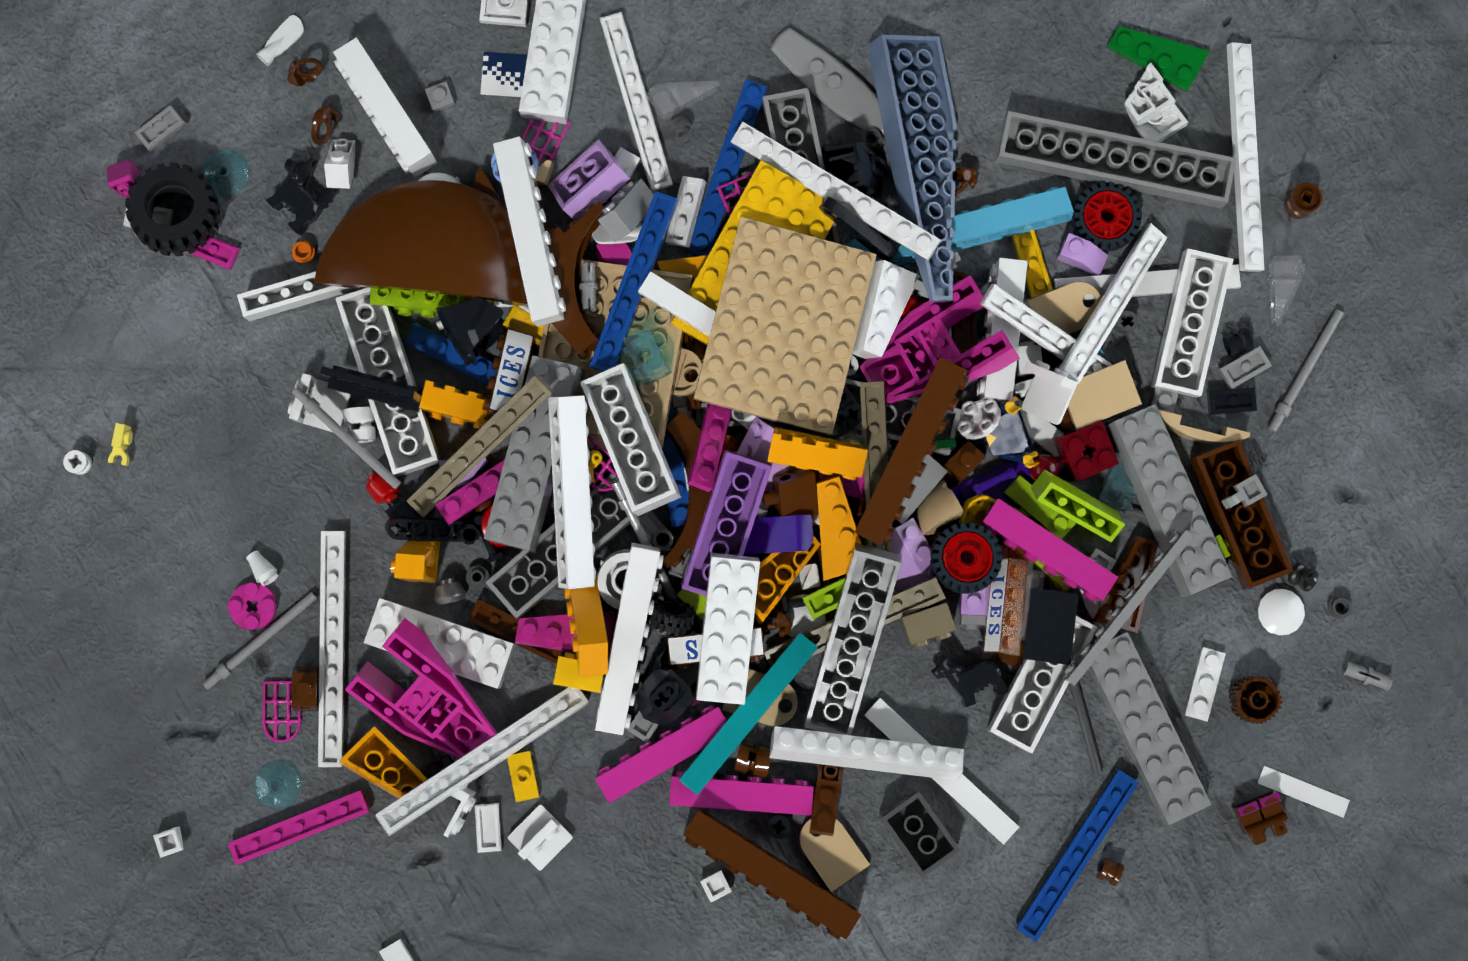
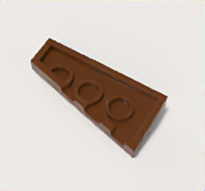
(1136, 560)

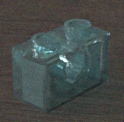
(656, 366)

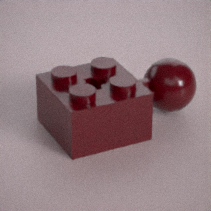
(1071, 457)

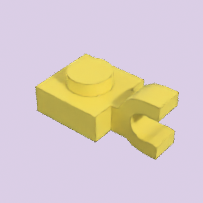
(121, 439)

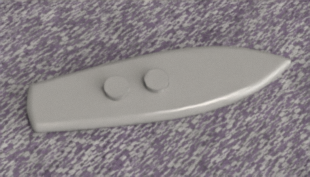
(829, 80)

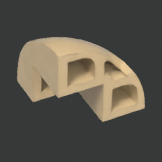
(937, 509)

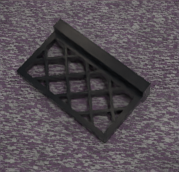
(373, 388)

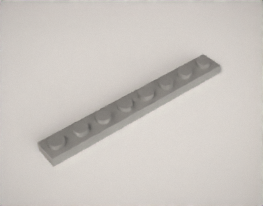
(1121, 614)

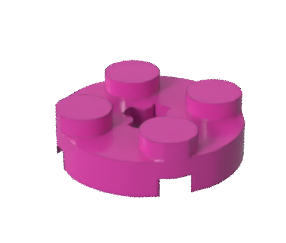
(239, 606)

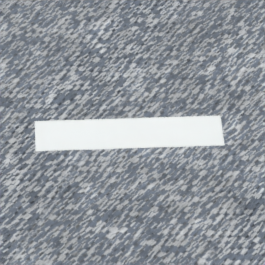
(1303, 791)

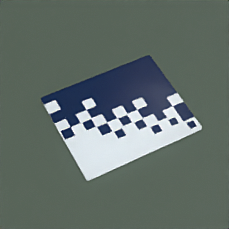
(503, 74)

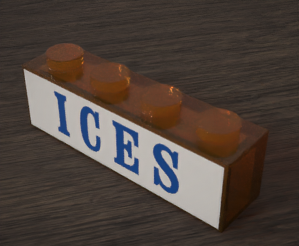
(1006, 609)

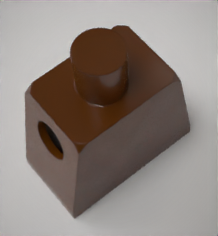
(963, 463)
(793, 493)
(304, 689)

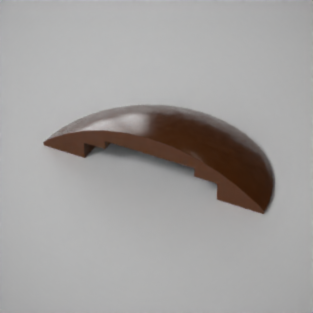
(428, 241)

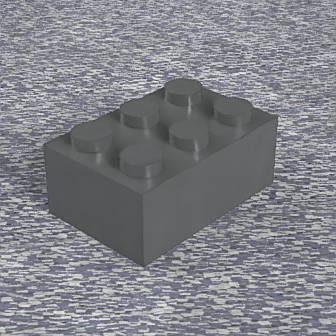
(919, 833)

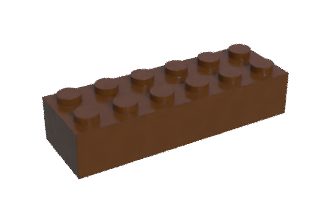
(1247, 530)

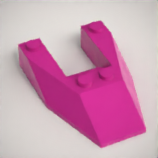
(924, 339)
(434, 706)

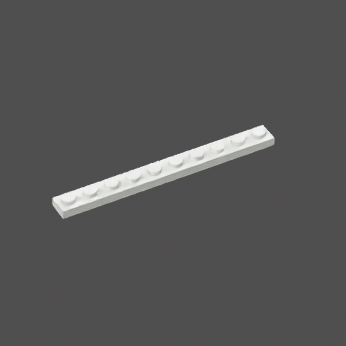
(1245, 150)
(827, 185)
(332, 648)
(480, 760)

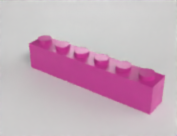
(1049, 550)
(660, 756)
(746, 795)

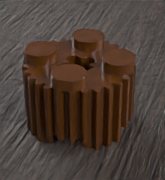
(1242, 702)

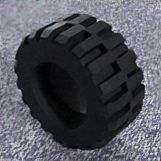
(160, 184)

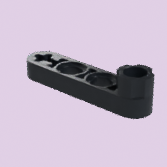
(880, 245)
(431, 530)

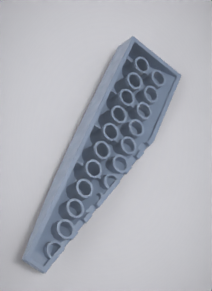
(920, 143)

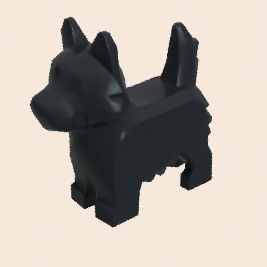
(296, 197)
(970, 678)

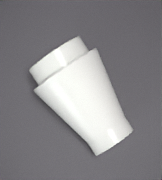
(263, 570)

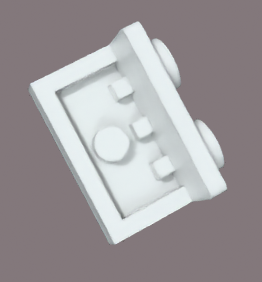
(540, 837)

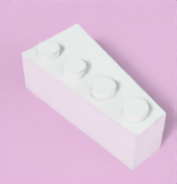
(883, 307)

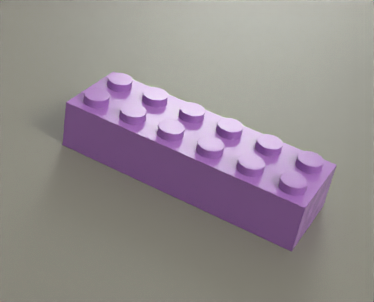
(727, 515)

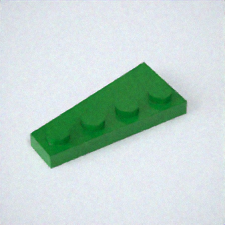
(1173, 60)

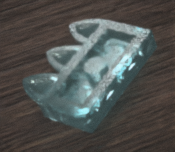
(1116, 487)

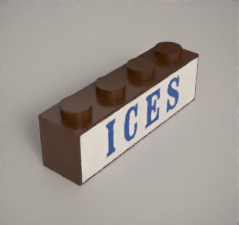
(509, 369)
(687, 648)

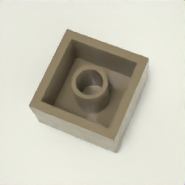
(927, 624)

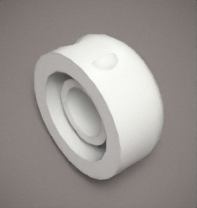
(607, 573)

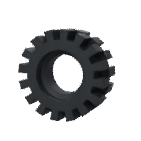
(672, 617)

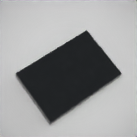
(1050, 626)

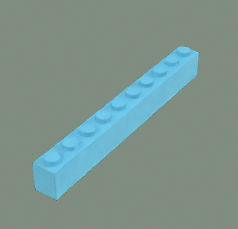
(998, 221)

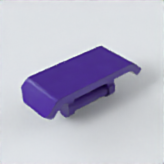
(992, 482)
(780, 534)

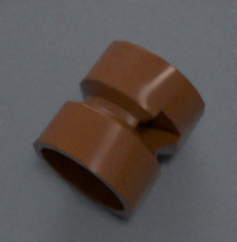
(1303, 200)
(761, 763)

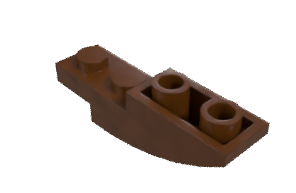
(825, 799)

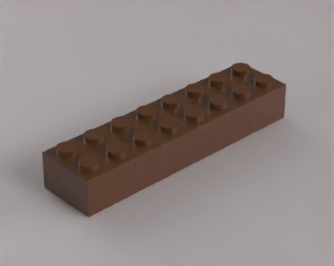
(911, 452)
(772, 873)

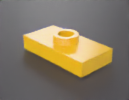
(521, 321)
(523, 776)

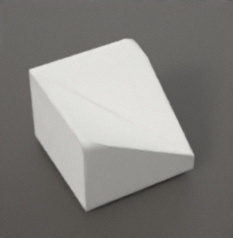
(809, 577)
(169, 841)

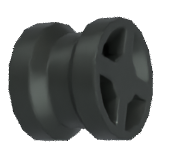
(1303, 577)

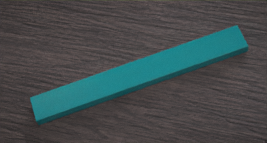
(749, 714)

